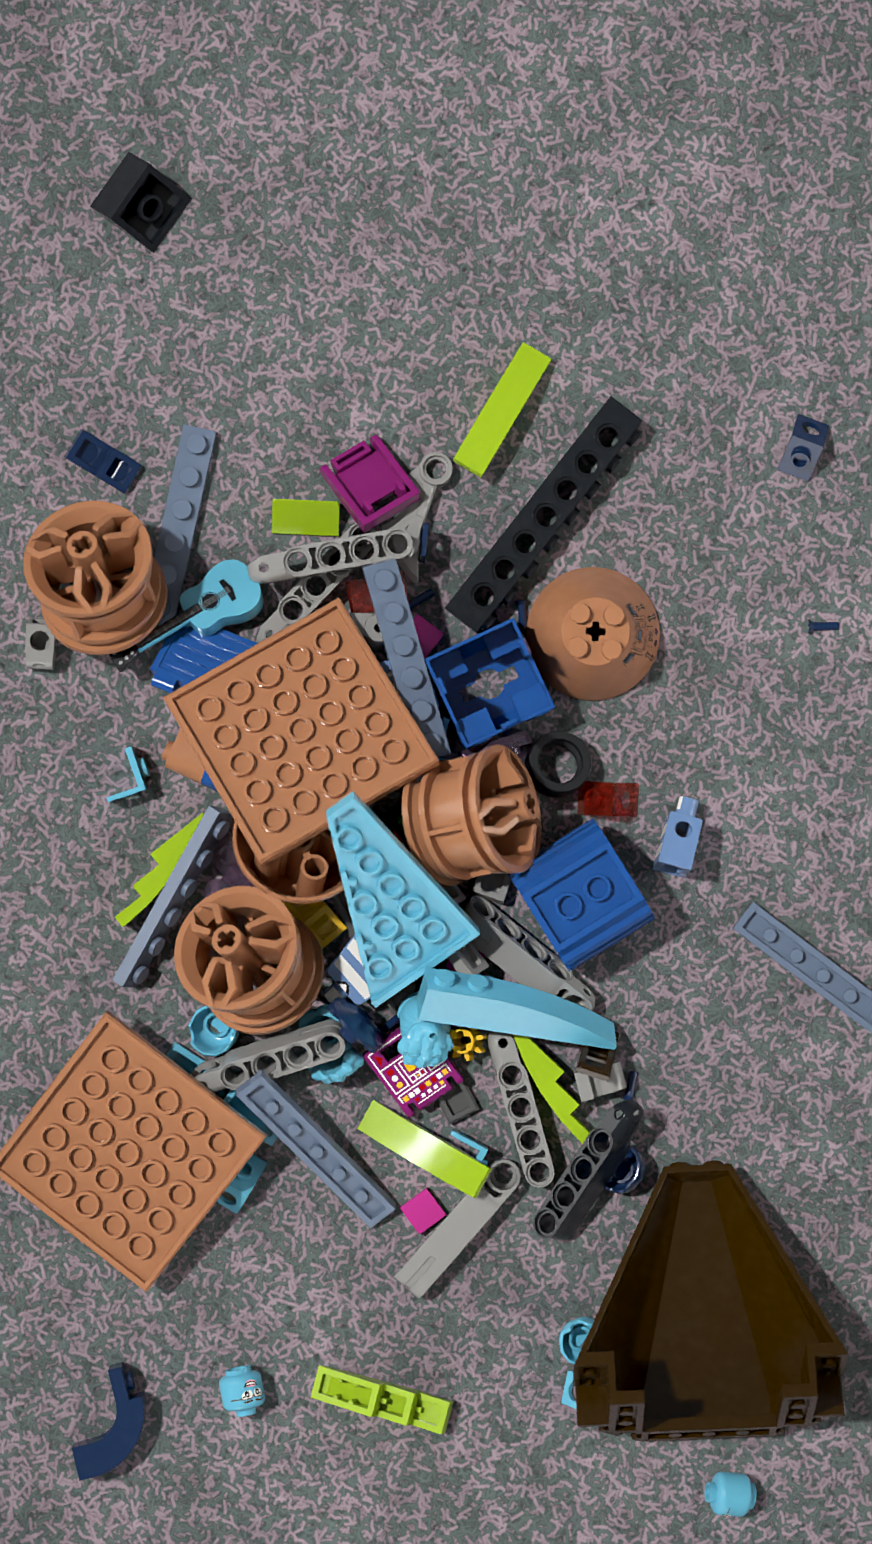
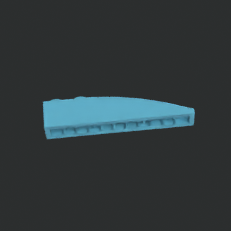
(509, 1009)

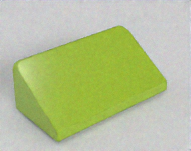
(305, 517)

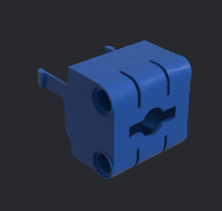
(494, 650)

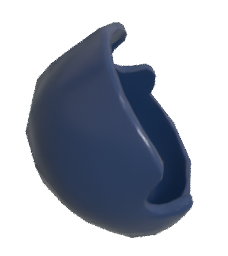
(628, 1174)

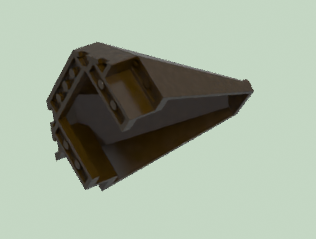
(707, 1324)

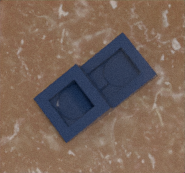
(102, 461)

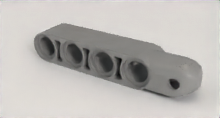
(280, 570)
(300, 594)
(523, 955)
(279, 1048)
(502, 1057)
(455, 1232)

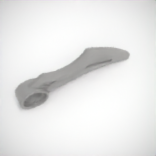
(414, 516)

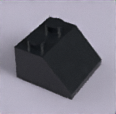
(141, 201)

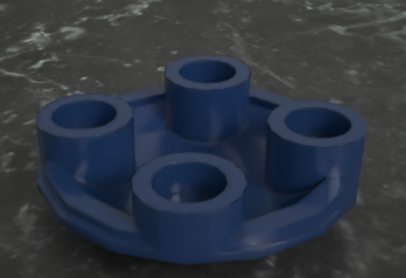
(356, 1024)

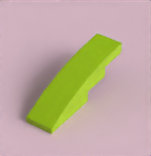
(501, 409)
(152, 883)
(545, 1073)
(424, 1149)
(381, 1399)

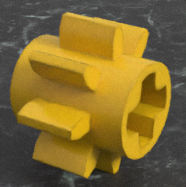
(467, 1049)

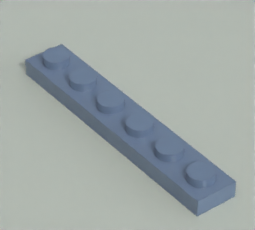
(183, 511)
(405, 651)
(177, 889)
(806, 964)
(316, 1148)

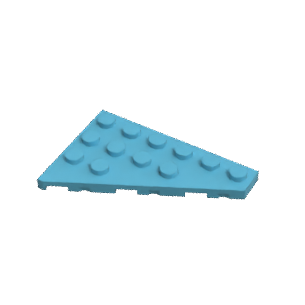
(394, 903)

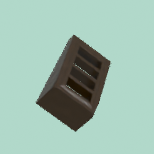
(596, 1061)

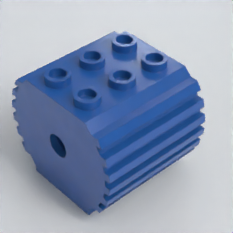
(582, 895)

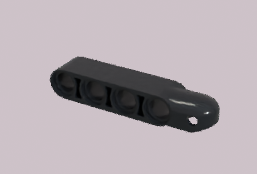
(577, 1177)

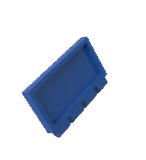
(189, 655)

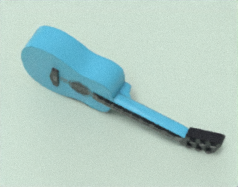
(219, 600)

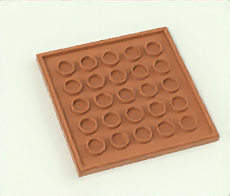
(300, 730)
(127, 1151)

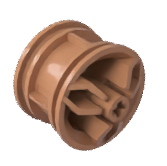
(88, 547)
(473, 817)
(223, 964)

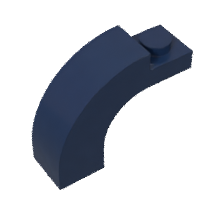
(108, 1450)

